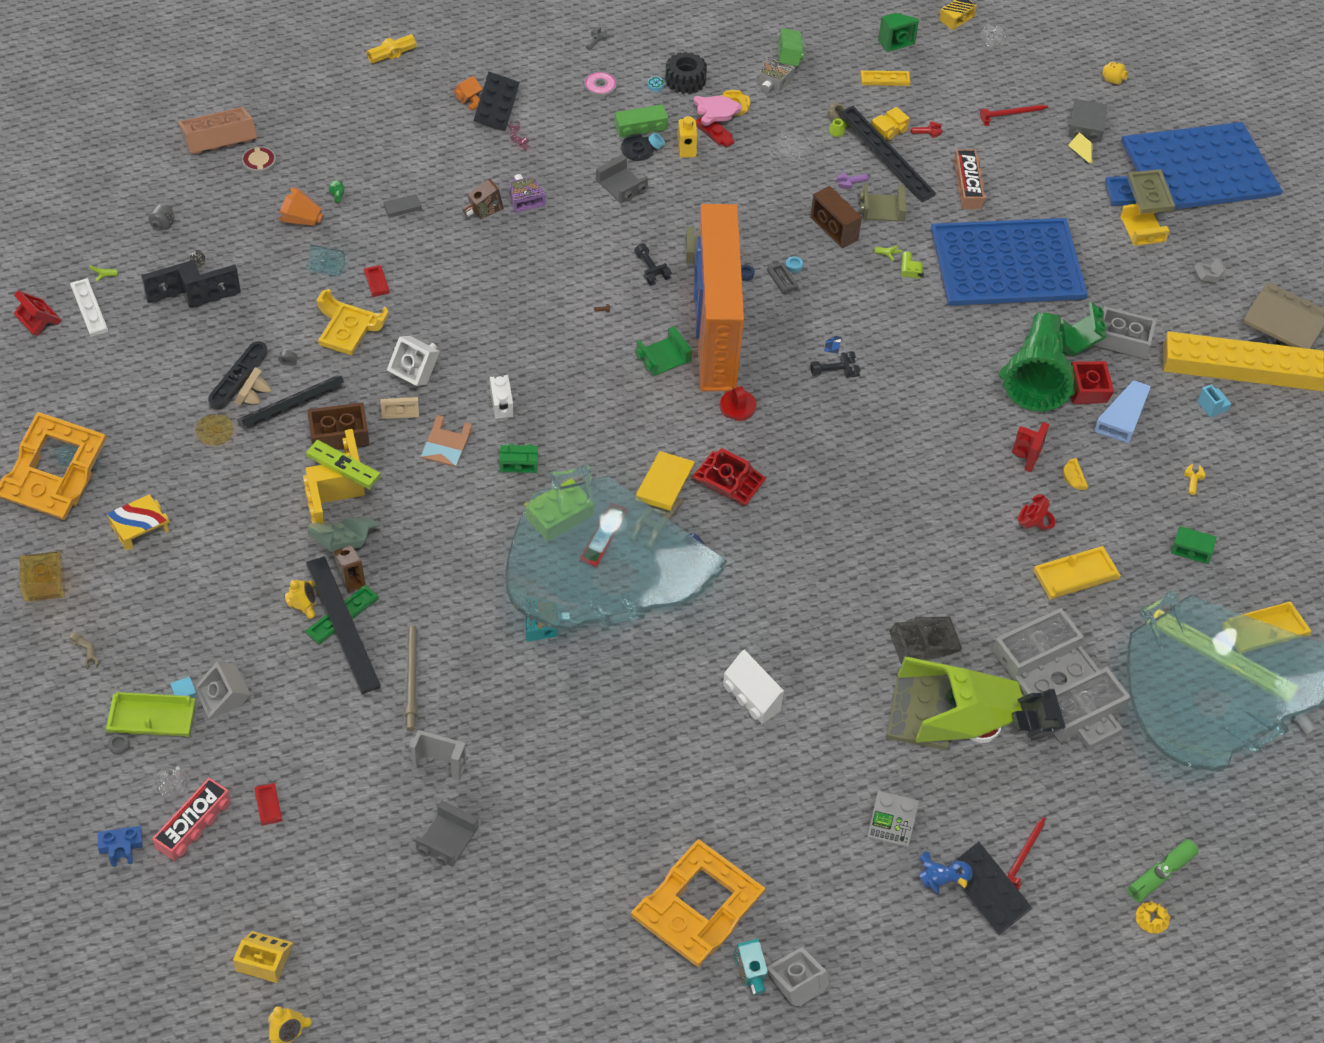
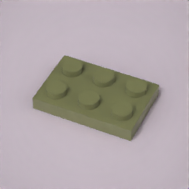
(1151, 191)

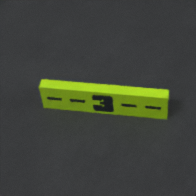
(343, 464)

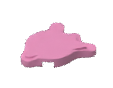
(716, 108)

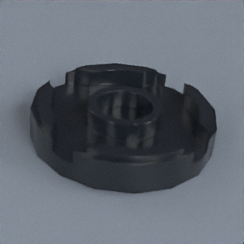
(637, 147)

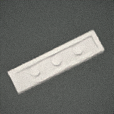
(89, 307)

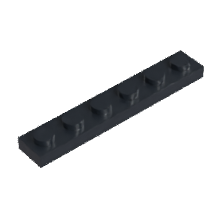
(284, 404)

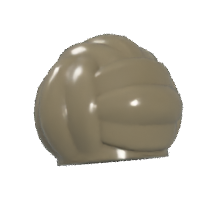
(834, 111)

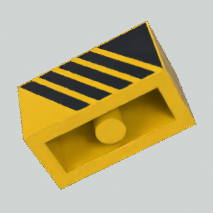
(957, 13)

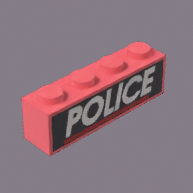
(192, 819)

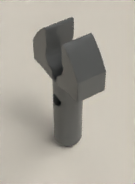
(596, 37)

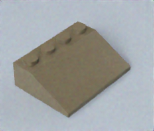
(1286, 317)

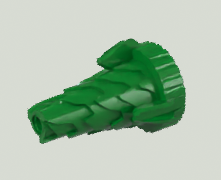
(1040, 373)

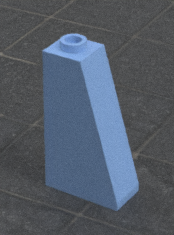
(1123, 414)

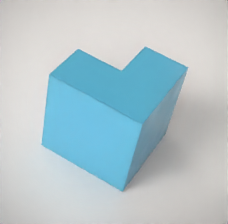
(1213, 401)

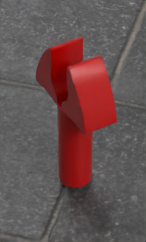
(928, 130)

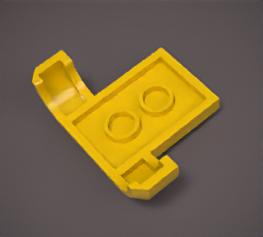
(347, 323)

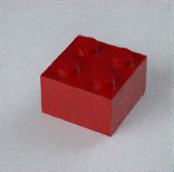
(1091, 382)

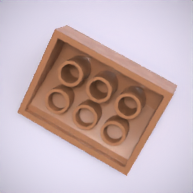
(217, 130)

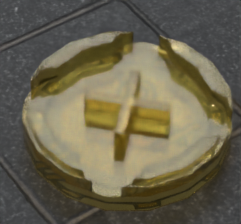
(214, 429)

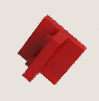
(34, 312)
(1030, 444)

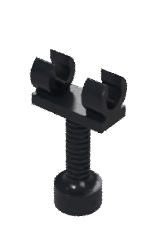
(642, 252)
(846, 358)

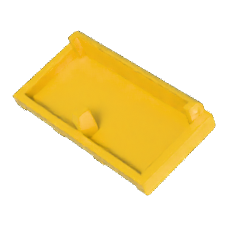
(1076, 572)
(1283, 617)

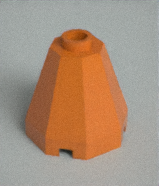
(300, 209)

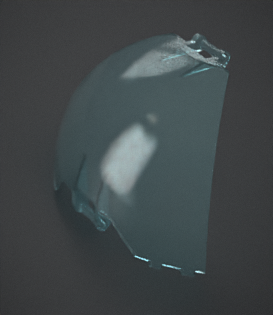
(643, 564)
(1217, 680)

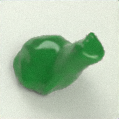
(336, 189)

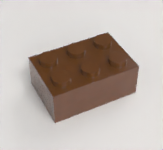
(836, 216)
(330, 423)

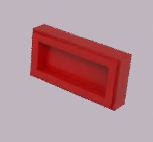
(376, 281)
(268, 804)

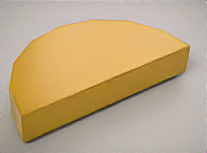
(1073, 475)

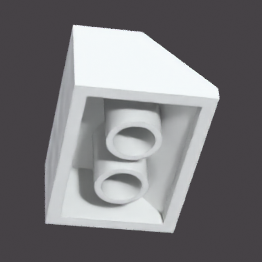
(753, 688)

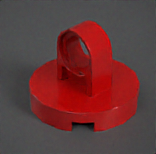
(738, 404)
(1034, 514)

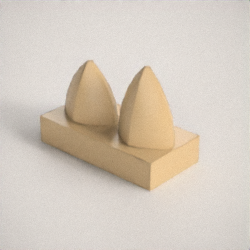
(256, 383)
(399, 408)

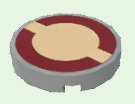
(258, 160)

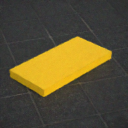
(665, 480)

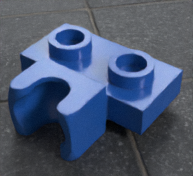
(120, 843)

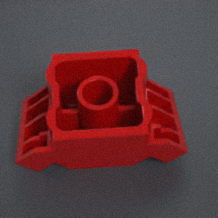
(729, 476)

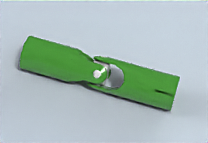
(1173, 862)

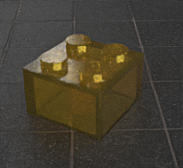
(42, 576)

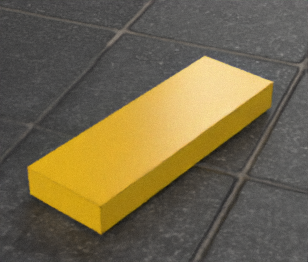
(885, 78)

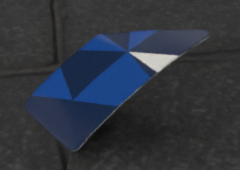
(832, 345)

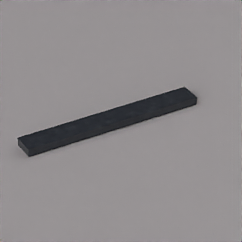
(887, 154)
(343, 625)

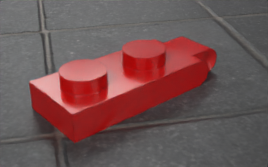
(716, 133)

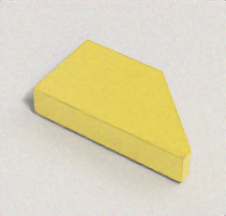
(1083, 147)

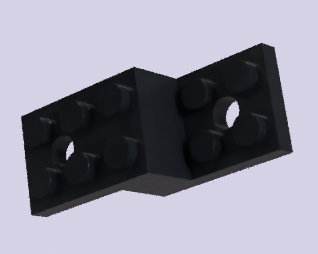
(195, 286)

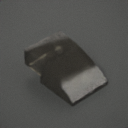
(925, 638)

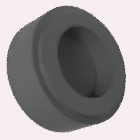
(288, 357)
(118, 744)

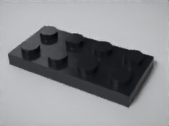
(496, 101)
(993, 890)

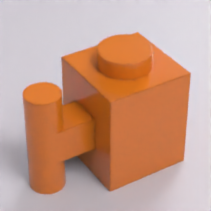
(468, 90)

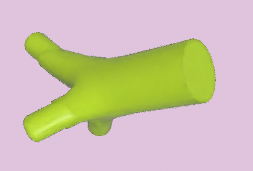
(887, 251)
(104, 272)

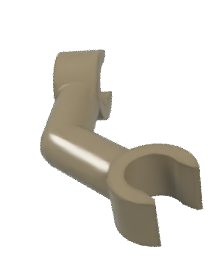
(76, 639)

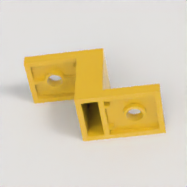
(326, 485)

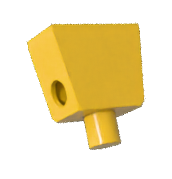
(686, 130)

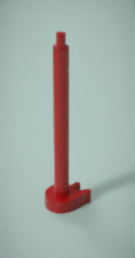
(985, 114)
(1023, 854)

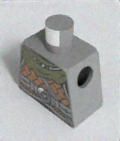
(775, 75)

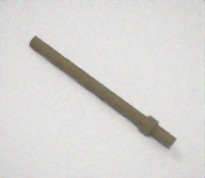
(411, 709)

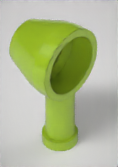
(837, 128)

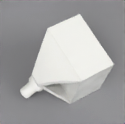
(413, 360)

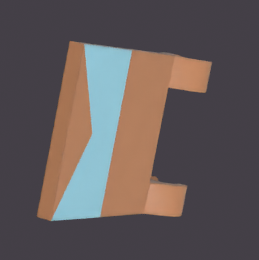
(445, 445)

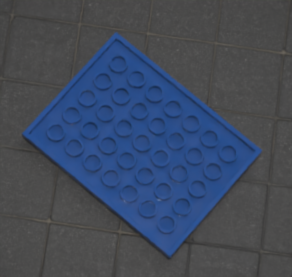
(1205, 164)
(1008, 261)

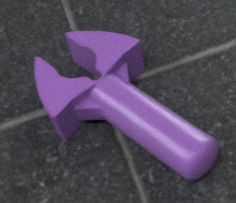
(848, 181)

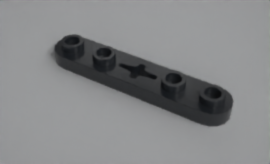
(229, 384)

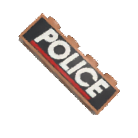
(969, 179)

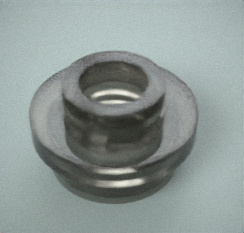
(198, 257)

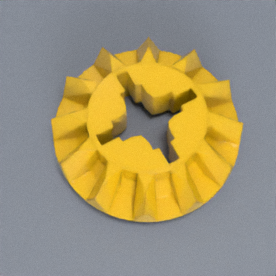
(1157, 925)

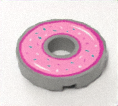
(596, 91)

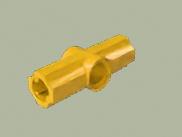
(391, 48)

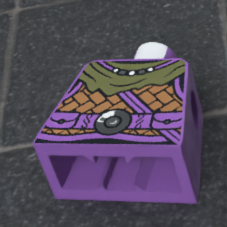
(526, 193)

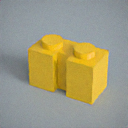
(891, 124)

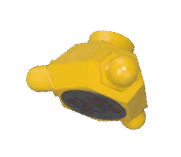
(302, 596)
(286, 1025)

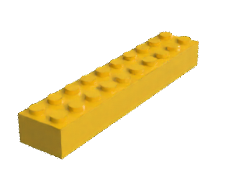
(1243, 361)

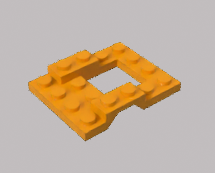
(43, 490)
(682, 925)

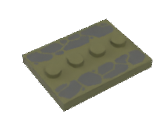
(914, 702)

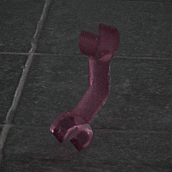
(513, 136)

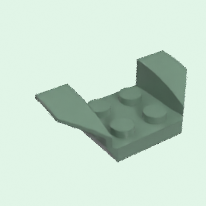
(339, 535)

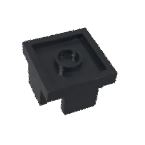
(1039, 714)

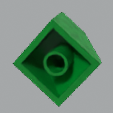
(897, 31)

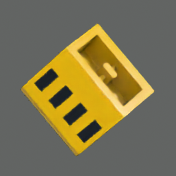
(262, 956)

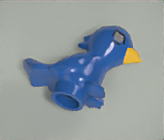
(939, 874)

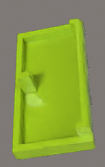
(151, 714)

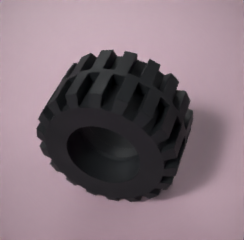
(686, 72)

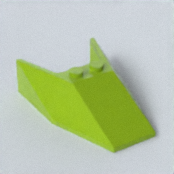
(981, 700)

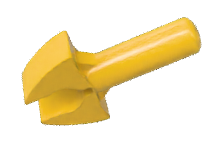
(1194, 478)

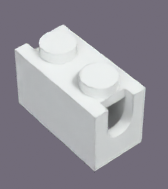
(500, 396)

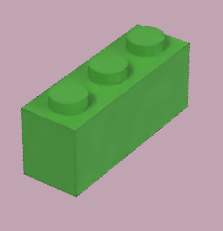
(790, 47)
(641, 120)

